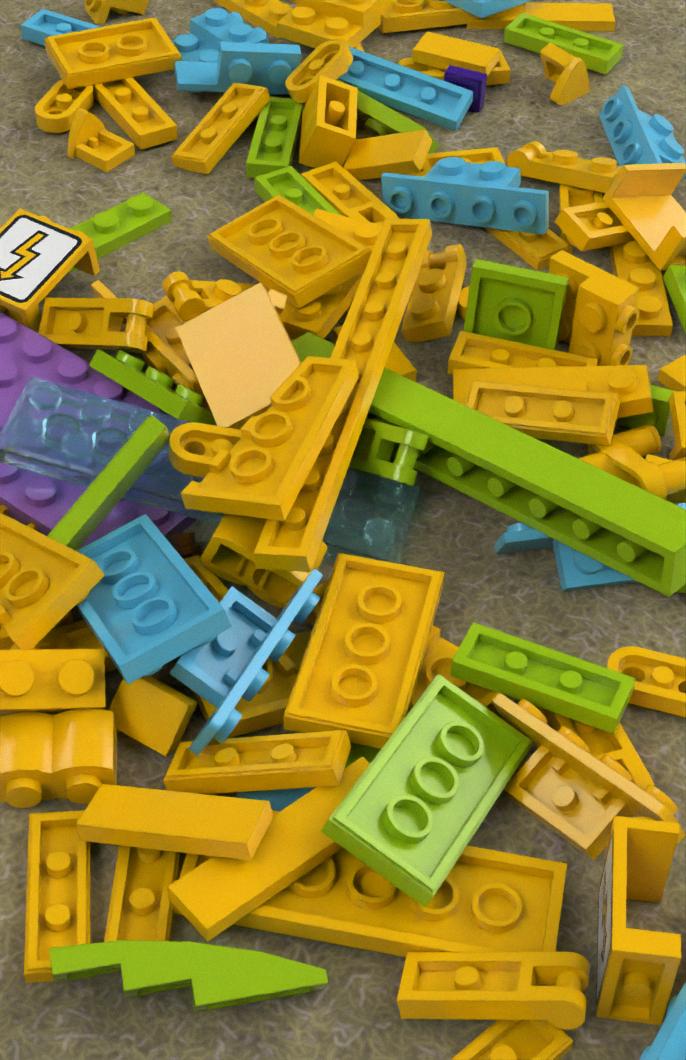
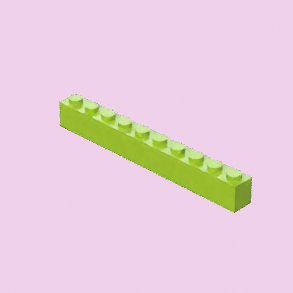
(533, 480)

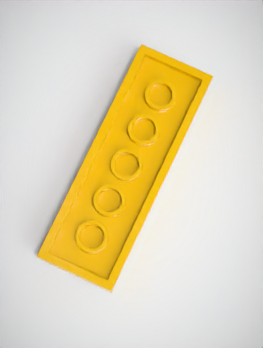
(482, 906)

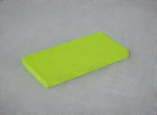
(428, 790)

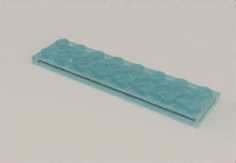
(79, 433)

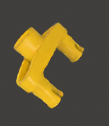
(626, 461)

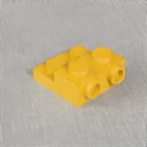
(323, 20)
(596, 311)

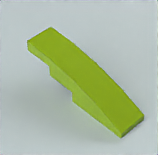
(214, 973)

